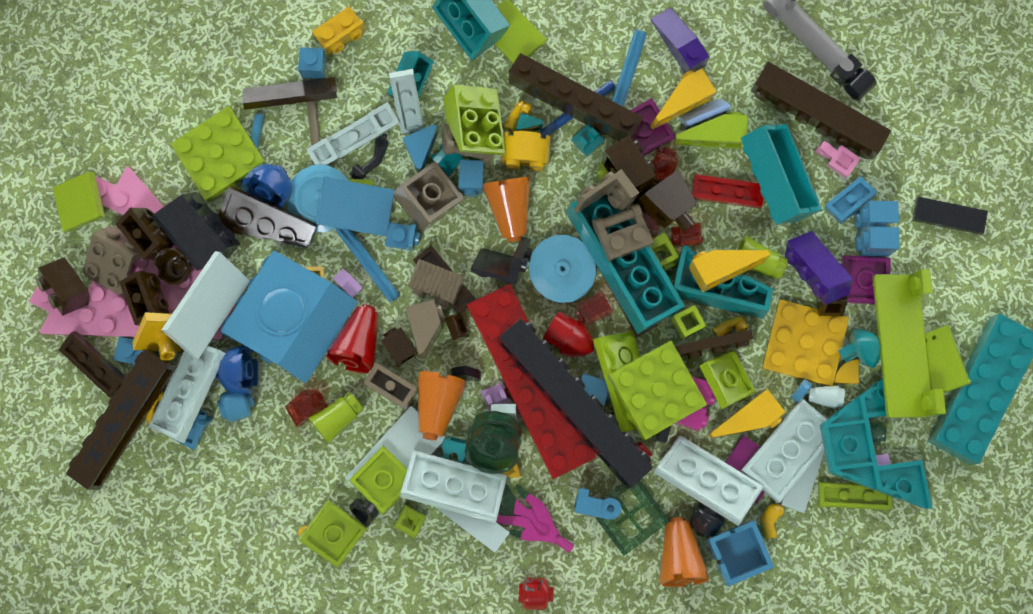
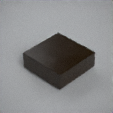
(457, 327)

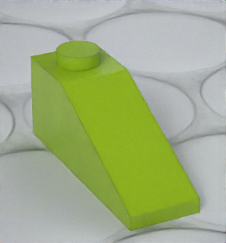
(719, 132)

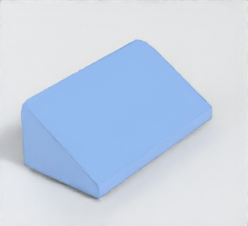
(704, 113)

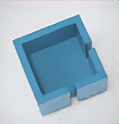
(874, 236)
(739, 553)

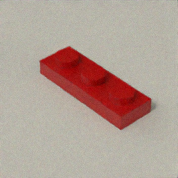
(727, 191)

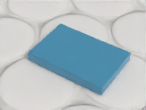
(354, 206)

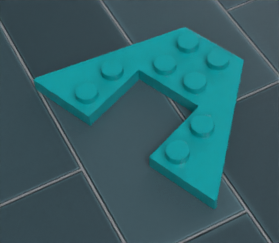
(852, 453)

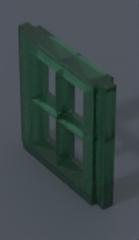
(646, 502)

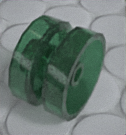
(493, 442)

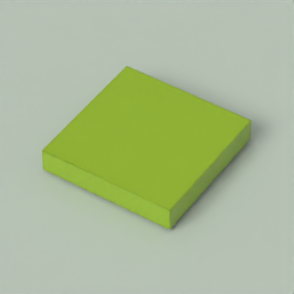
(78, 202)
(727, 379)
(381, 479)
(332, 533)

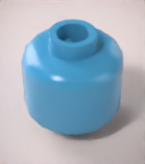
(235, 406)

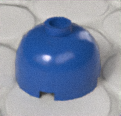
(266, 181)
(238, 370)

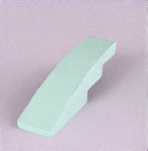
(486, 532)

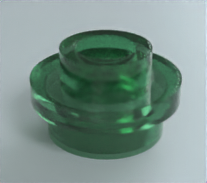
(878, 433)

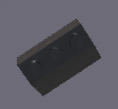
(195, 229)

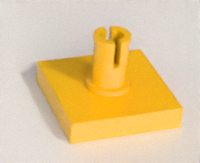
(152, 338)

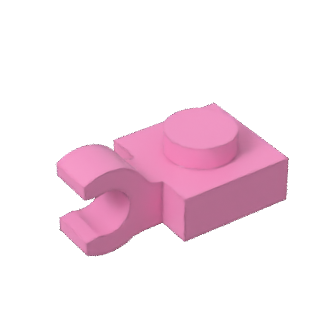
(840, 160)

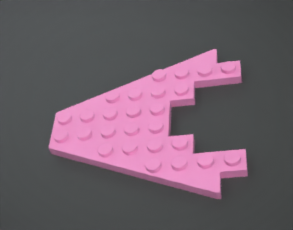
(107, 311)

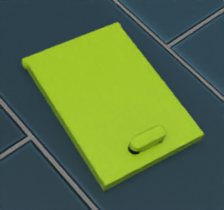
(520, 36)
(944, 361)

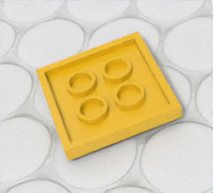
(804, 343)

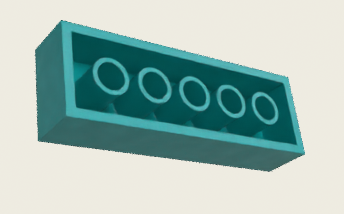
(634, 278)
(978, 408)

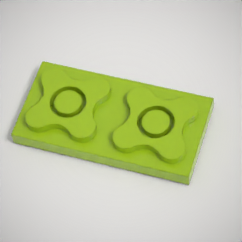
(614, 353)

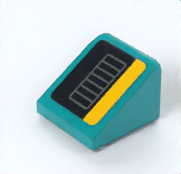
(529, 123)

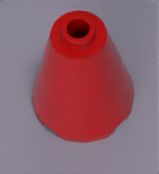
(356, 341)

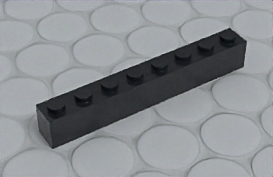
(575, 404)

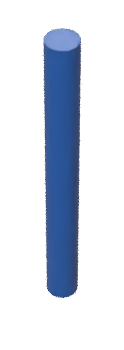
(563, 119)

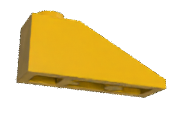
(689, 94)
(722, 265)
(755, 415)

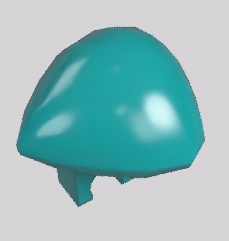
(862, 345)

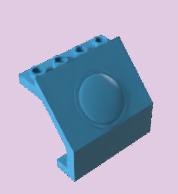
(289, 316)

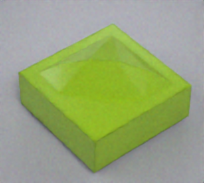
(409, 521)

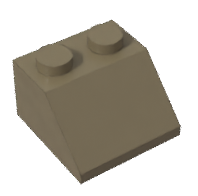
(428, 196)
(426, 325)

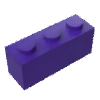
(818, 267)

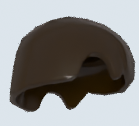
(172, 266)

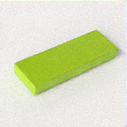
(852, 496)

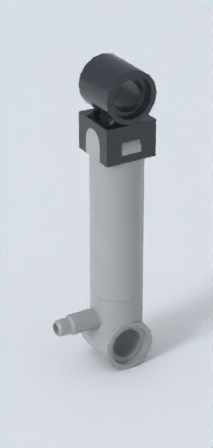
(844, 69)

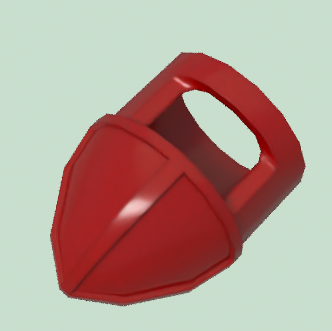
(569, 336)

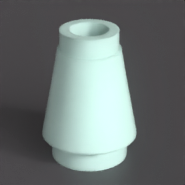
(827, 396)

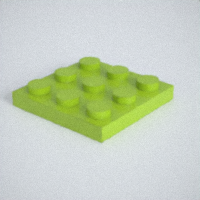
(217, 153)
(657, 390)

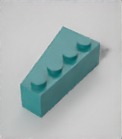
(736, 295)

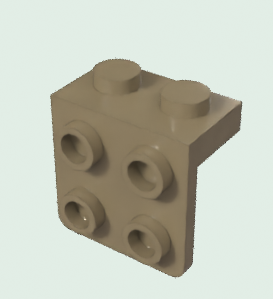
(110, 258)

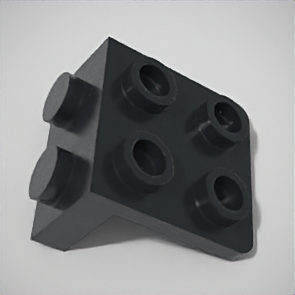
(503, 266)

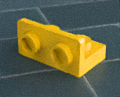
(339, 31)

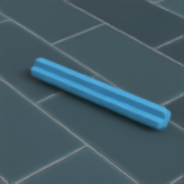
(629, 67)
(368, 264)

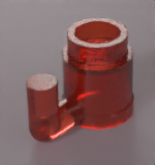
(690, 237)

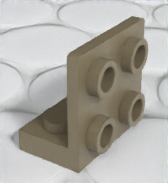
(617, 187)

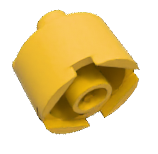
(526, 149)

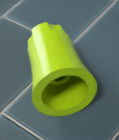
(773, 266)
(336, 416)

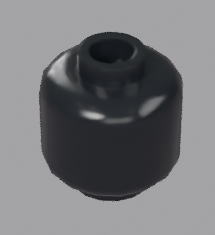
(705, 520)

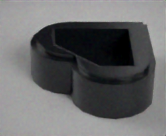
(466, 373)
(364, 511)

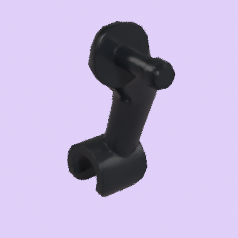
(380, 148)

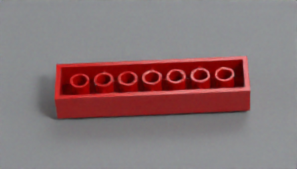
(552, 435)

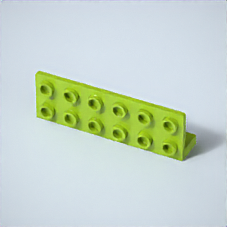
(904, 345)

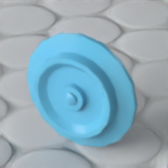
(307, 190)
(562, 268)

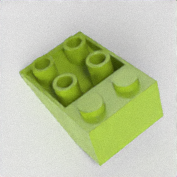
(475, 119)

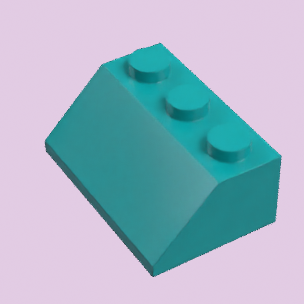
(472, 23)

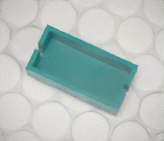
(781, 174)

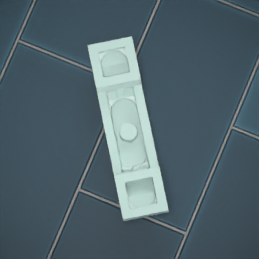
(353, 136)

